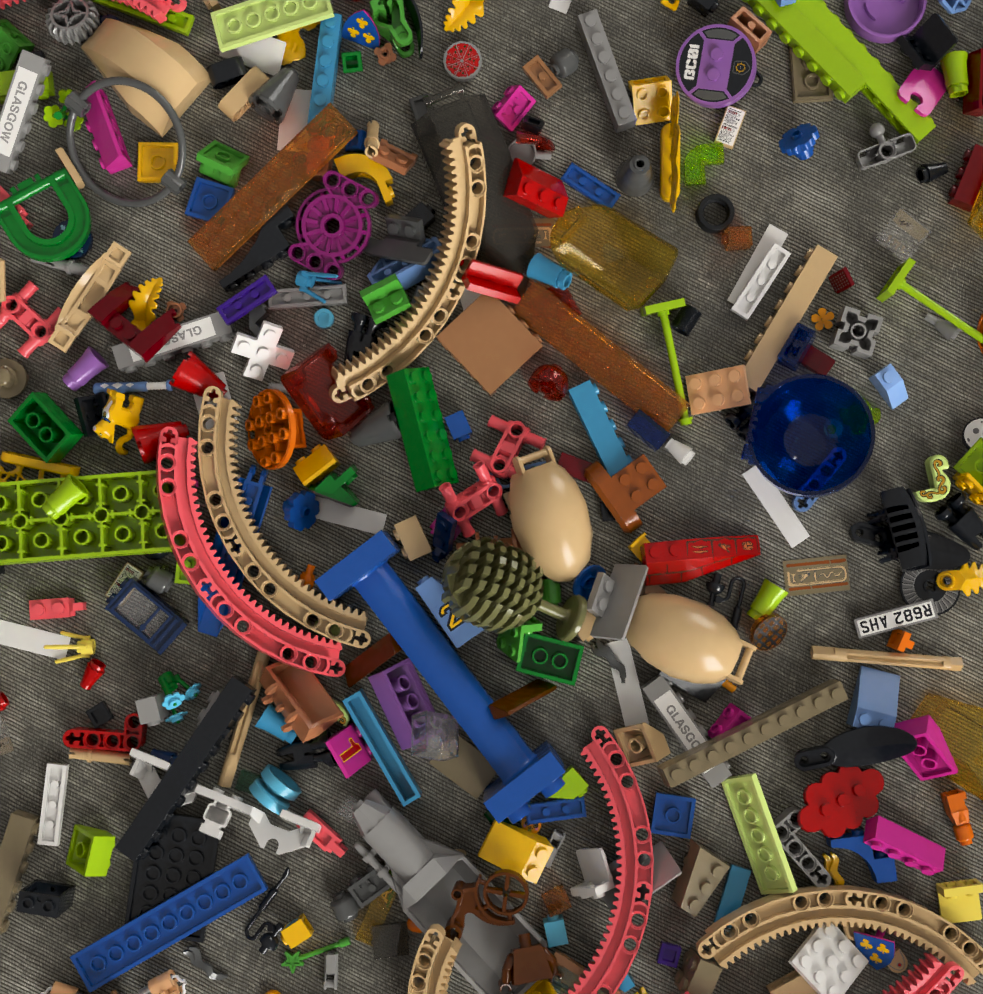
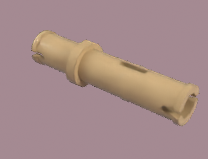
(371, 141)
(100, 756)

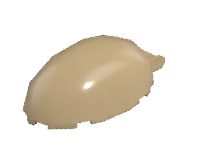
(550, 516)
(687, 639)

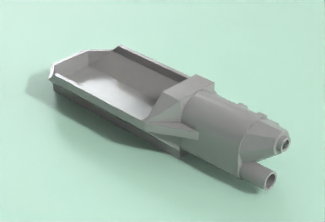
(424, 882)

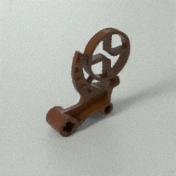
(469, 901)

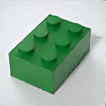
(45, 427)
(550, 658)

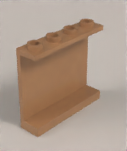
(489, 342)

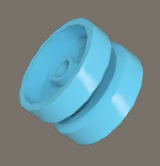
(275, 789)

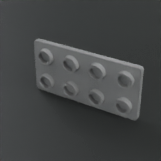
(615, 600)
(664, 871)

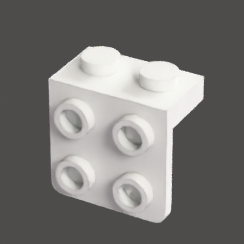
(595, 874)

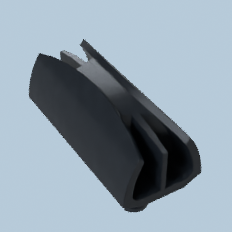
(906, 529)

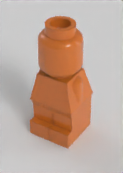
(958, 814)

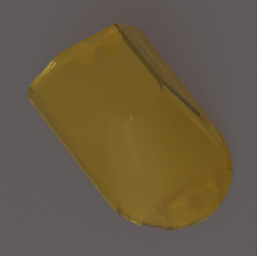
(612, 254)

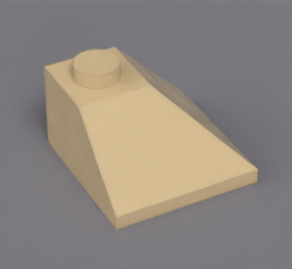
(641, 744)

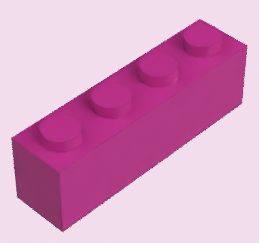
(904, 845)

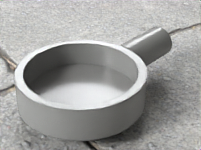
(527, 152)

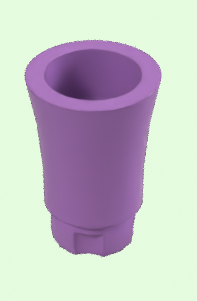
(85, 369)

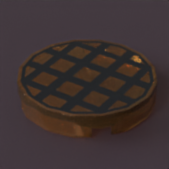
(768, 631)

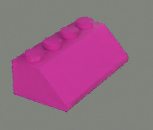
(106, 133)

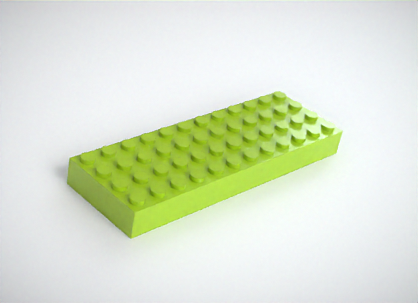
(112, 521)

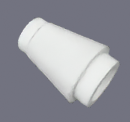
(680, 451)

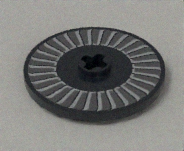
(914, 584)

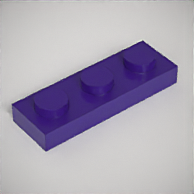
(247, 300)

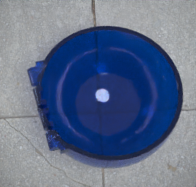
(809, 435)

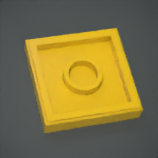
(155, 160)

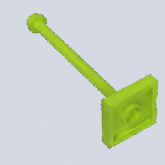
(898, 281)
(662, 311)

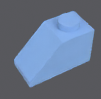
(889, 386)

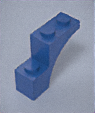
(880, 865)

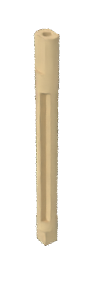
(886, 658)
(241, 727)

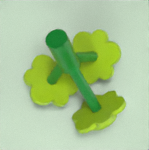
(55, 116)

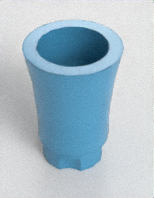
(548, 272)
(272, 721)

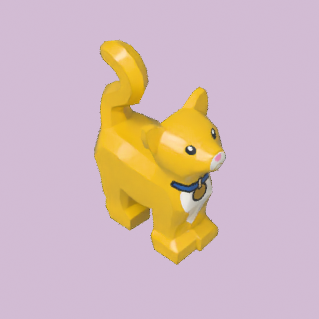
(116, 414)

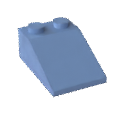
(874, 699)

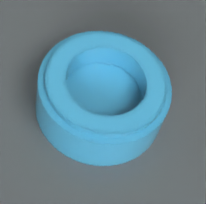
(324, 318)

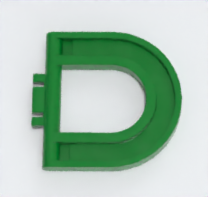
(47, 249)

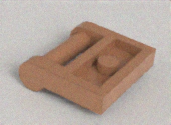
(394, 158)

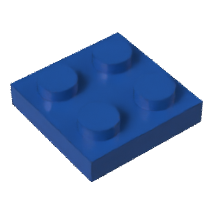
(207, 199)
(672, 815)

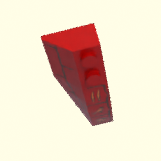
(691, 558)

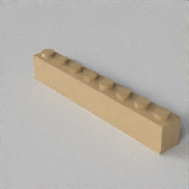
(787, 315)

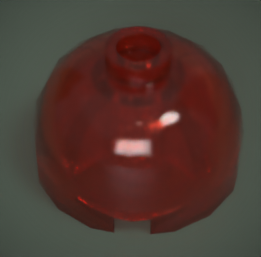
(549, 380)

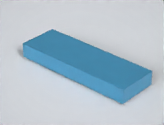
(733, 891)

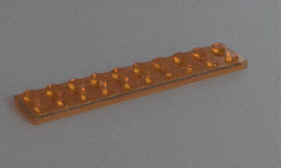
(272, 186)
(599, 356)

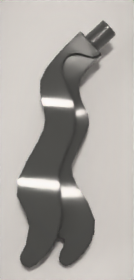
(606, 652)
(195, 956)

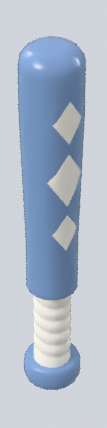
(128, 387)

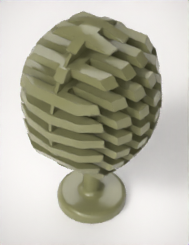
(502, 589)

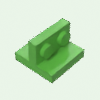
(222, 163)
(386, 298)

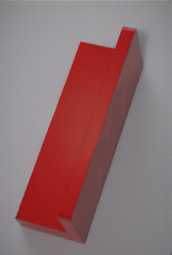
(492, 281)

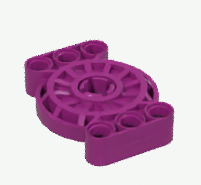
(325, 208)

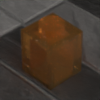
(737, 238)

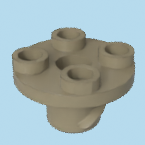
(12, 378)

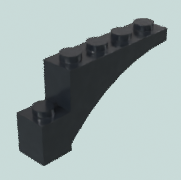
(266, 250)

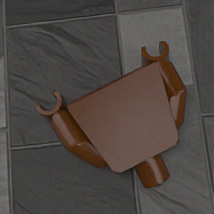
(528, 964)

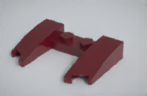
(143, 343)

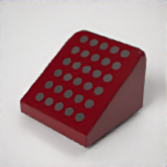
(841, 280)

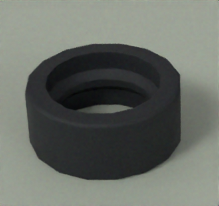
(725, 202)

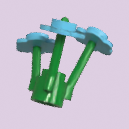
(172, 701)

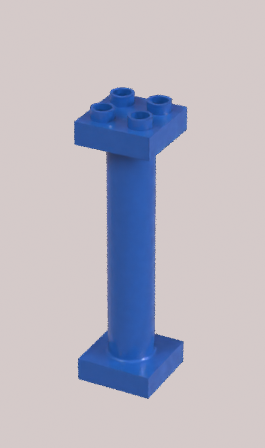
(520, 769)

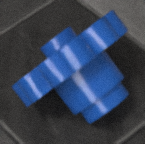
(799, 141)
(301, 510)

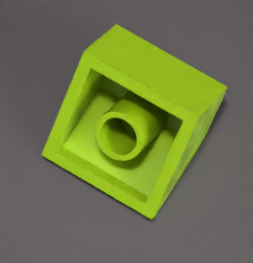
(90, 851)

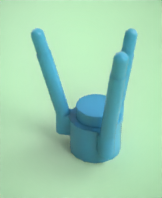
(307, 279)

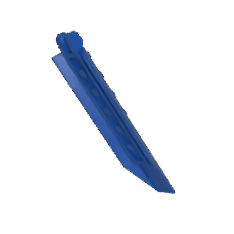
(257, 499)

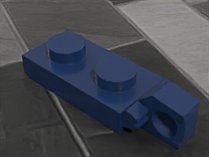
(443, 535)

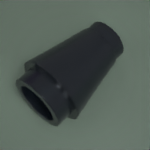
(930, 172)

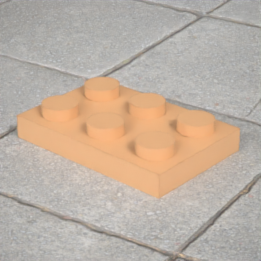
(718, 390)

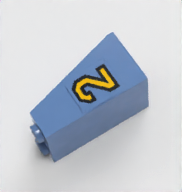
(455, 628)

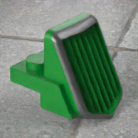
(336, 487)

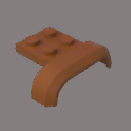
(625, 489)

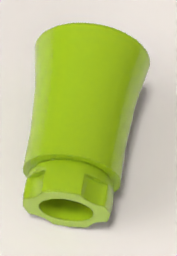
(955, 73)
(65, 497)
(766, 599)

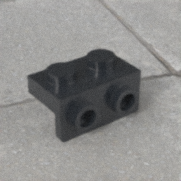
(90, 411)

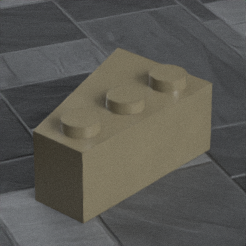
(699, 878)

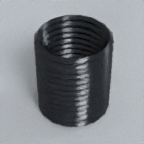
(686, 320)

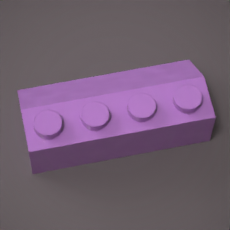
(400, 697)

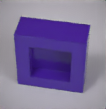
(669, 954)

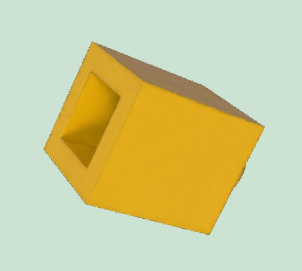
(296, 931)

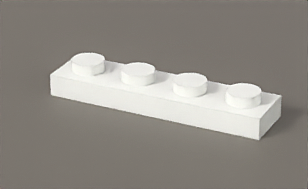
(760, 281)
(53, 804)

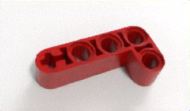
(104, 736)

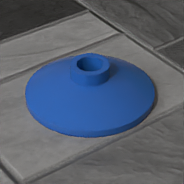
(585, 580)

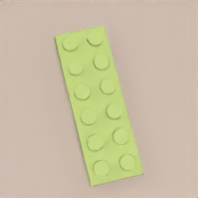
(265, 18)
(759, 834)

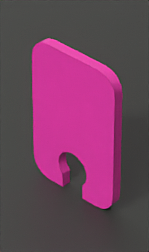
(927, 86)

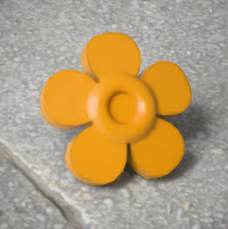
(822, 319)

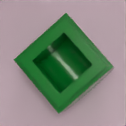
(352, 62)

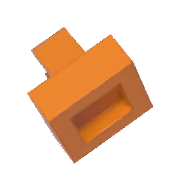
(900, 640)

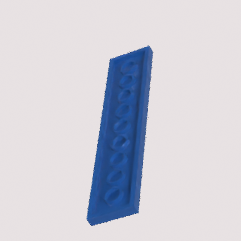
(169, 922)

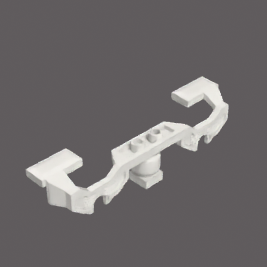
(218, 813)

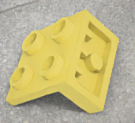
(960, 900)

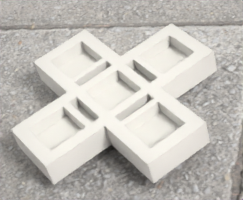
(262, 350)

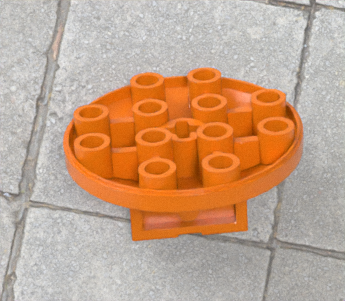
(276, 429)

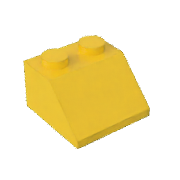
(316, 465)

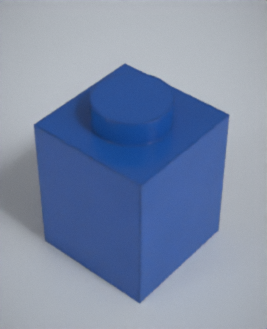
(458, 426)

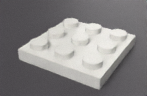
(828, 960)

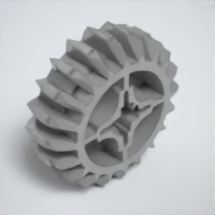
(72, 20)

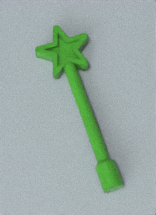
(294, 960)

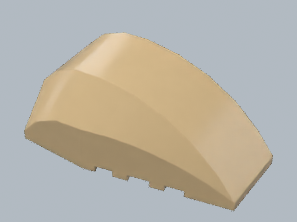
(152, 59)

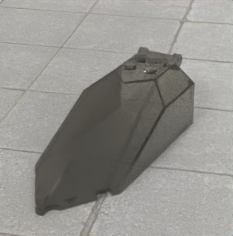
(508, 226)

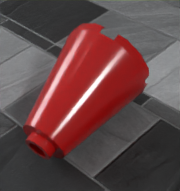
(196, 376)
(148, 435)

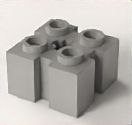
(865, 326)

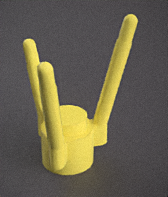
(86, 647)

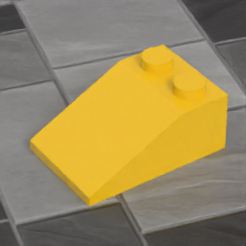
(516, 850)

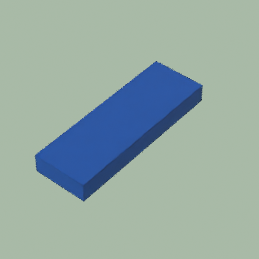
(590, 186)
(556, 810)

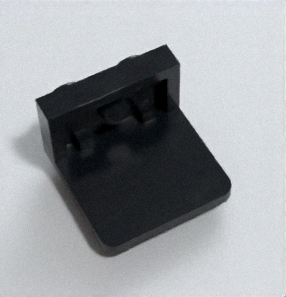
(929, 43)

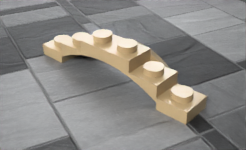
(87, 292)

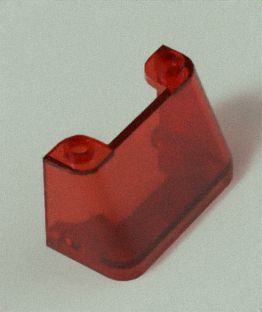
(309, 387)

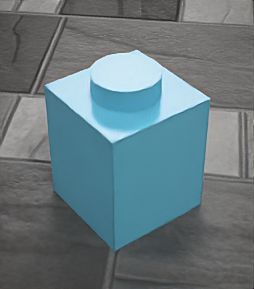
(555, 930)

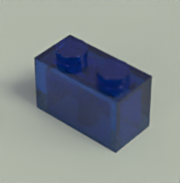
(796, 347)
(647, 430)

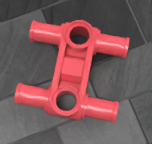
(28, 318)
(508, 446)
(473, 499)

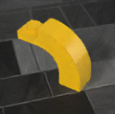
(361, 166)

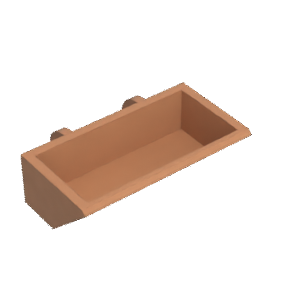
(300, 699)

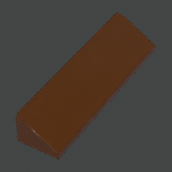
(371, 659)
(521, 698)

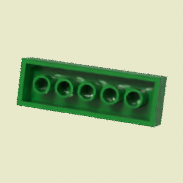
(422, 428)

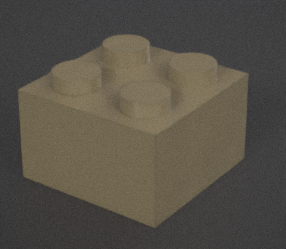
(697, 974)

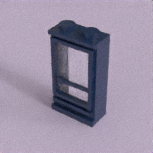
(146, 614)

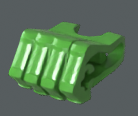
(399, 31)

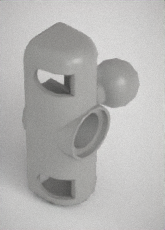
(874, 154)

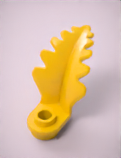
(463, 11)
(144, 303)
(962, 579)

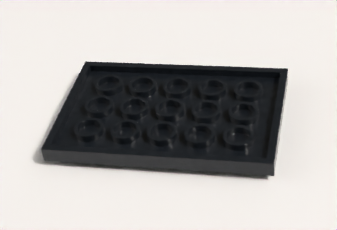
(174, 863)

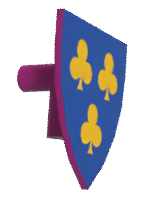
(361, 29)
(875, 948)

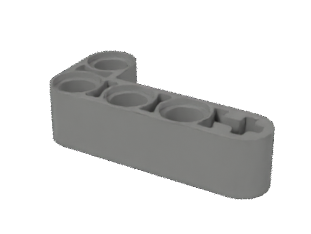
(801, 851)

